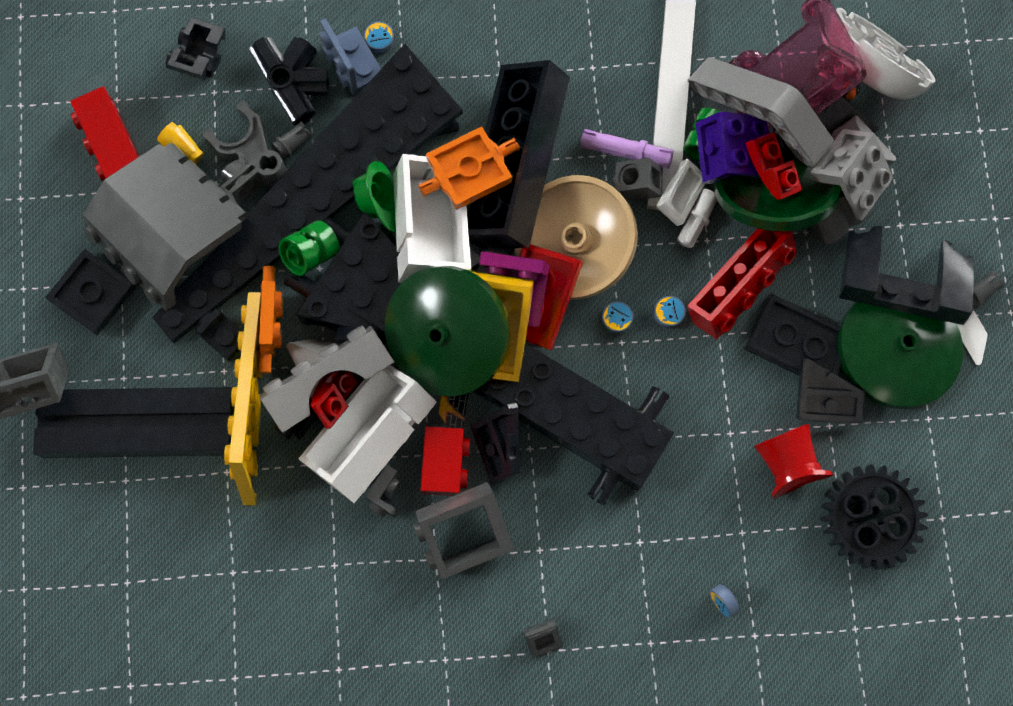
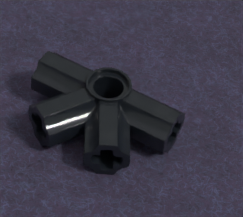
(294, 66)

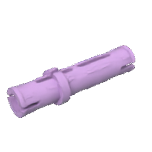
(626, 148)

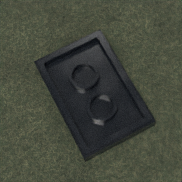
(791, 333)

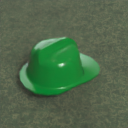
(376, 194)

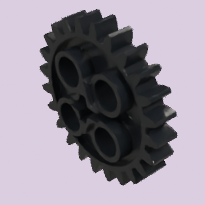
(883, 544)

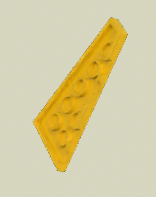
(246, 420)

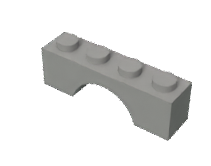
(289, 399)

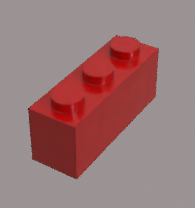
(104, 131)

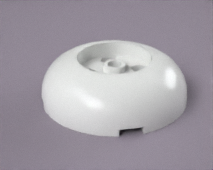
(886, 71)

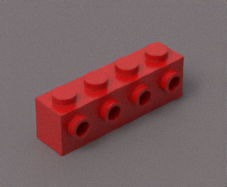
(741, 280)

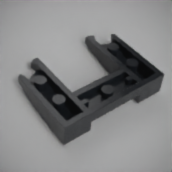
(946, 301)

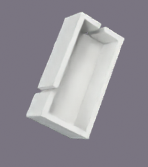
(426, 227)
(368, 431)

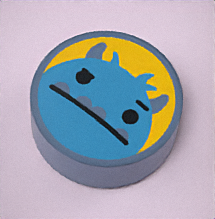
(379, 37)
(669, 311)
(617, 317)
(724, 600)

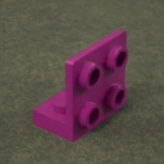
(521, 268)

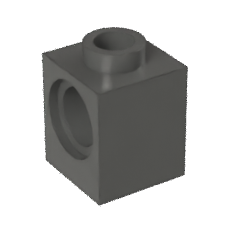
(648, 182)

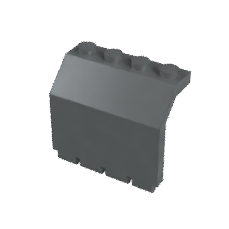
(160, 219)

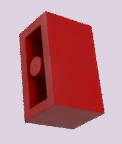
(443, 461)

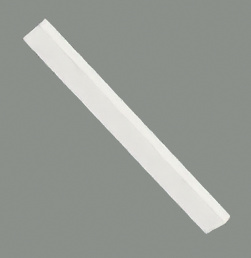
(673, 84)

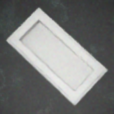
(681, 192)

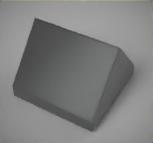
(542, 637)

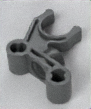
(252, 159)

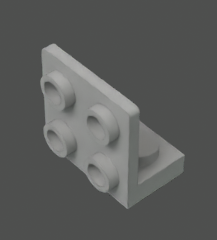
(856, 166)

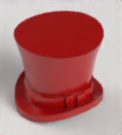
(791, 460)

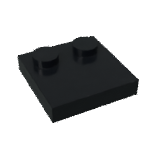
(90, 292)

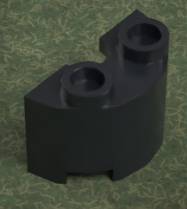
(198, 49)

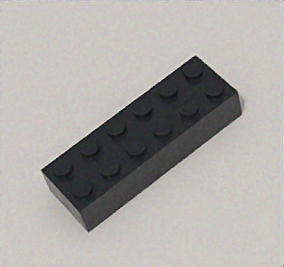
(529, 109)

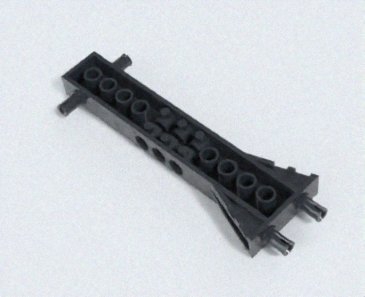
(548, 395)

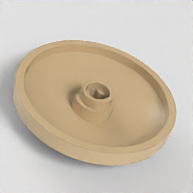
(589, 223)

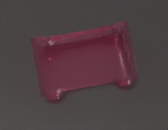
(814, 60)

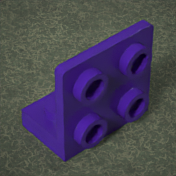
(723, 145)

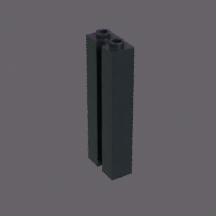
(135, 423)

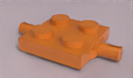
(469, 167)
(270, 329)

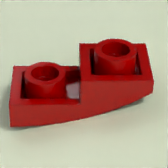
(778, 176)
(330, 396)

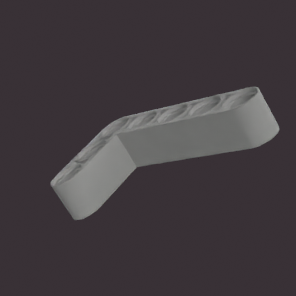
(768, 101)

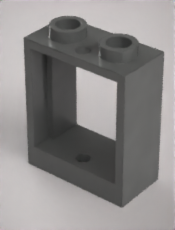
(41, 387)
(451, 507)

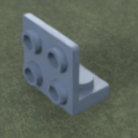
(350, 55)

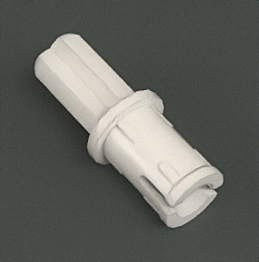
(697, 218)

